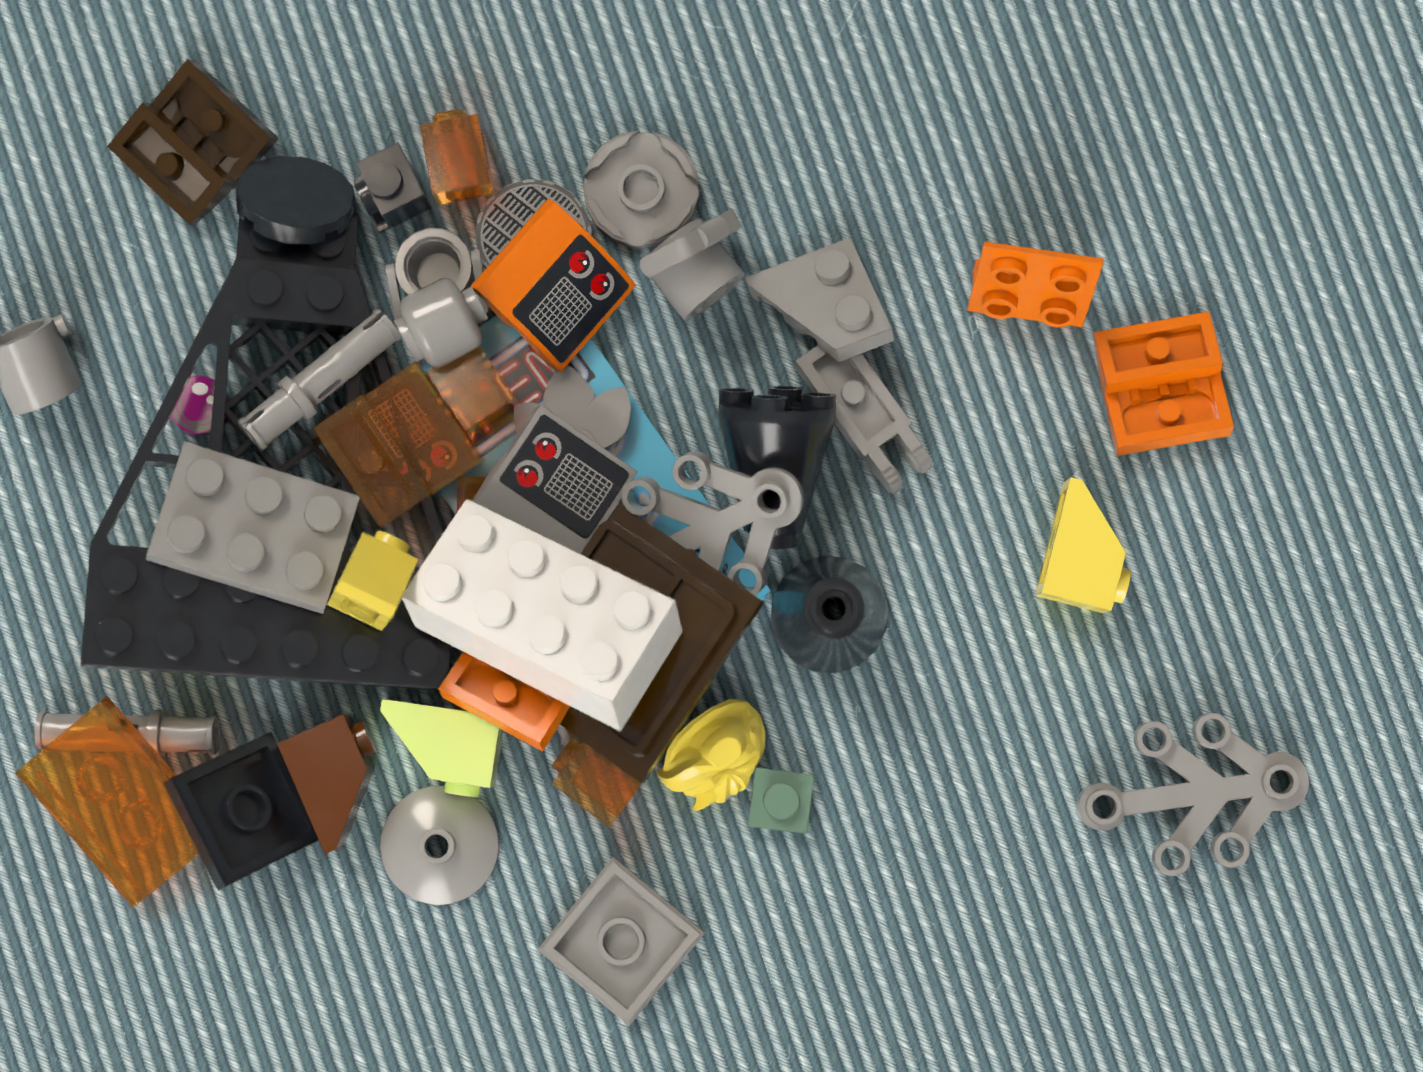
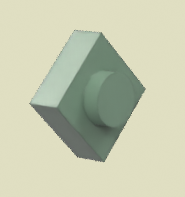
(780, 800)

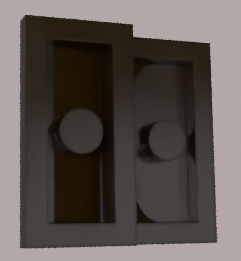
(192, 142)

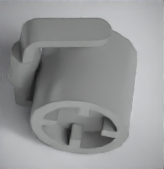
(429, 257)
(694, 266)
(37, 364)

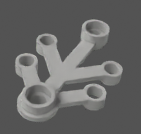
(713, 527)
(1204, 792)

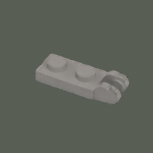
(865, 413)

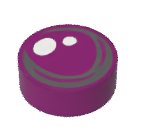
(195, 405)

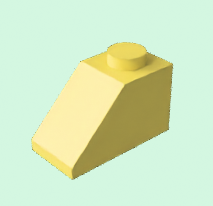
(1083, 555)
(374, 579)

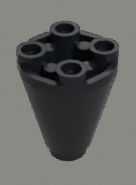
(780, 432)
(813, 638)

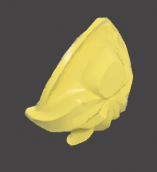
(715, 753)

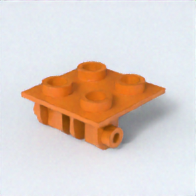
(1033, 284)

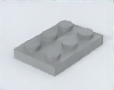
(253, 527)

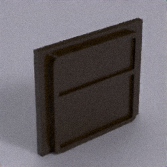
(712, 618)

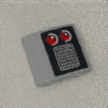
(555, 481)

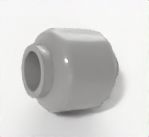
(441, 322)

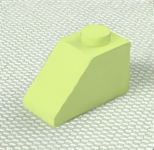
(448, 744)

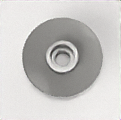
(470, 839)

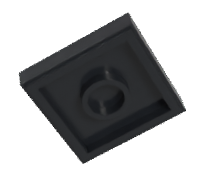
(242, 810)

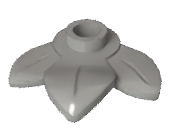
(573, 400)

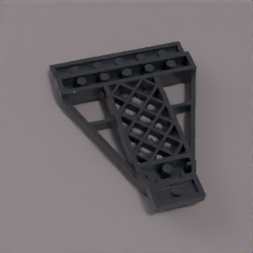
(187, 624)

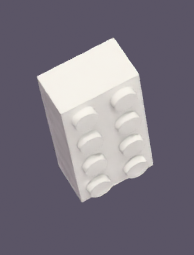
(543, 614)

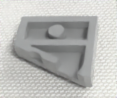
(826, 298)

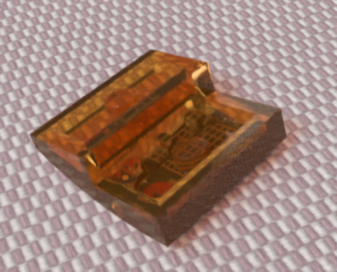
(399, 444)

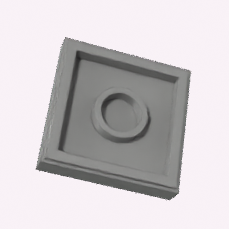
(621, 941)

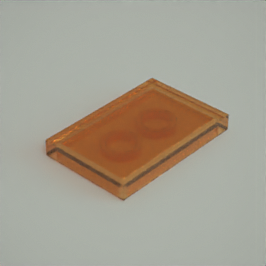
(112, 800)

